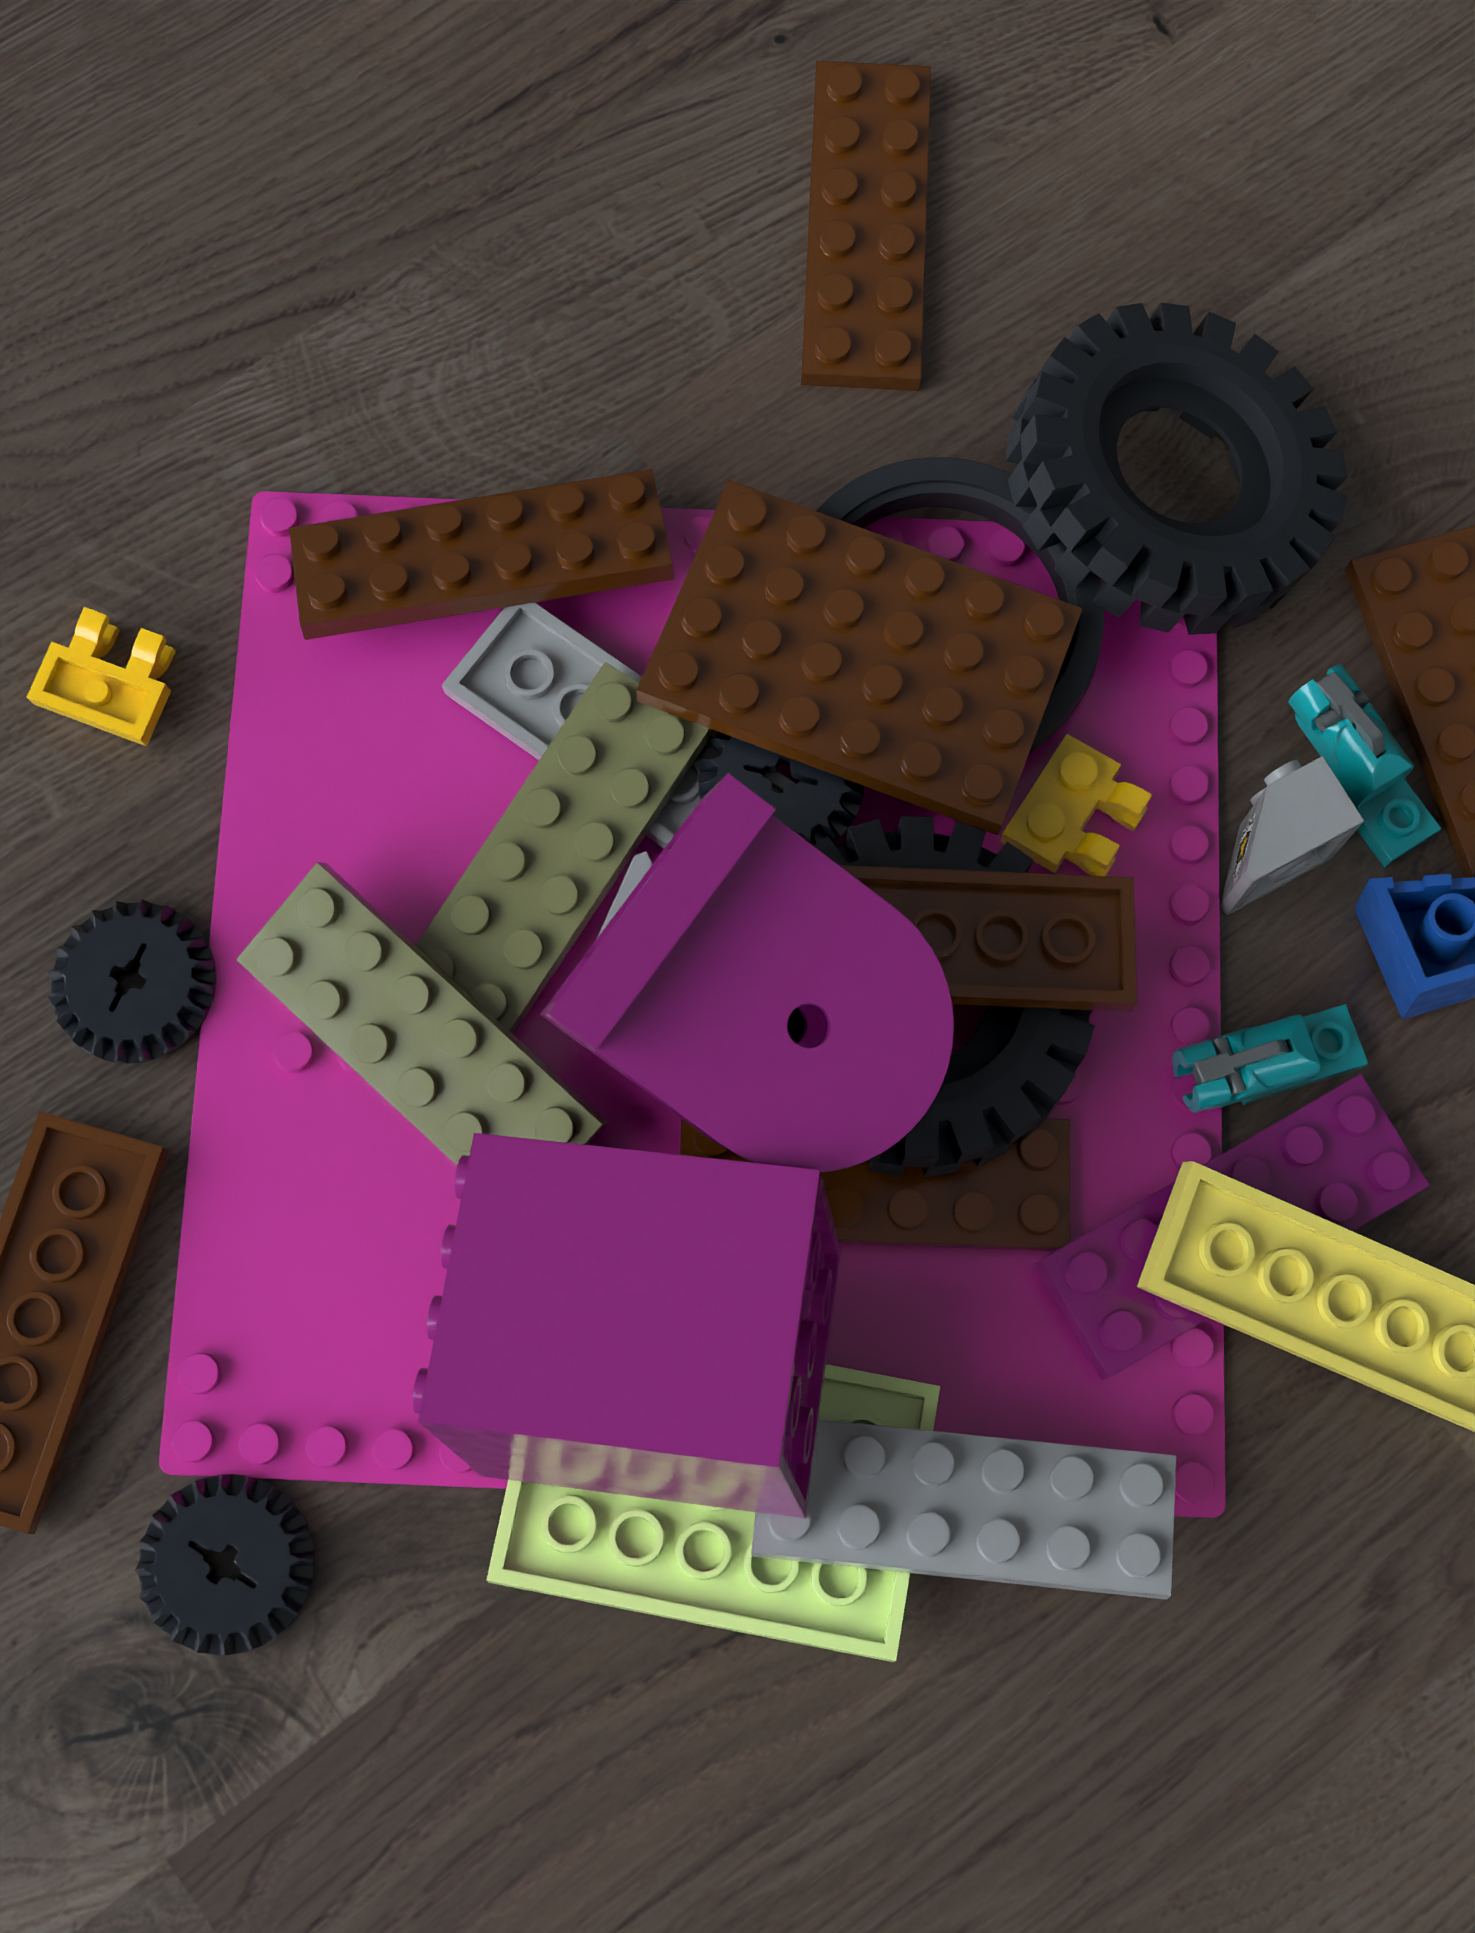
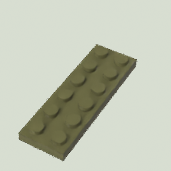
(561, 846)
(408, 1023)

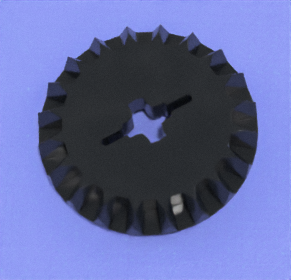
(813, 808)
(145, 1021)
(272, 1552)

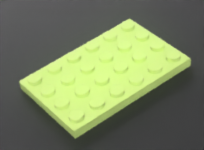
(698, 1558)

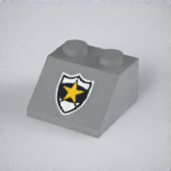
(1288, 831)

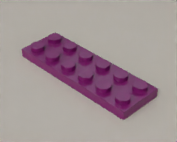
(1326, 1158)

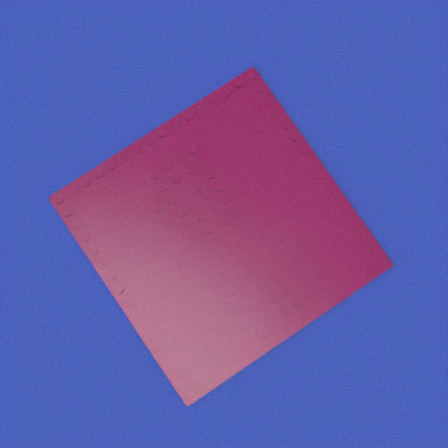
(328, 1209)

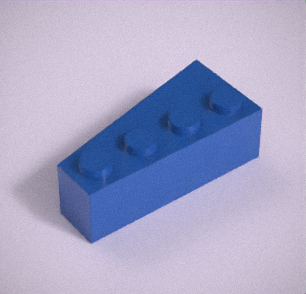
(1422, 939)

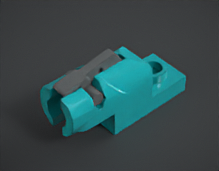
(1365, 762)
(1269, 1059)

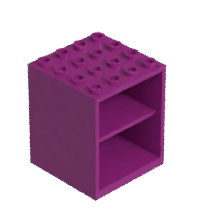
(633, 1323)

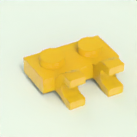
(99, 692)
(1061, 804)

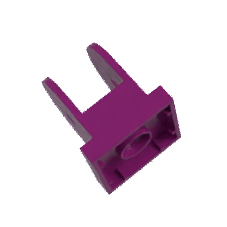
(714, 957)

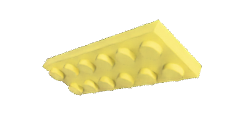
(1316, 1291)

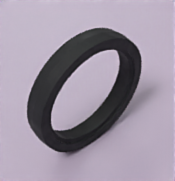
(986, 492)

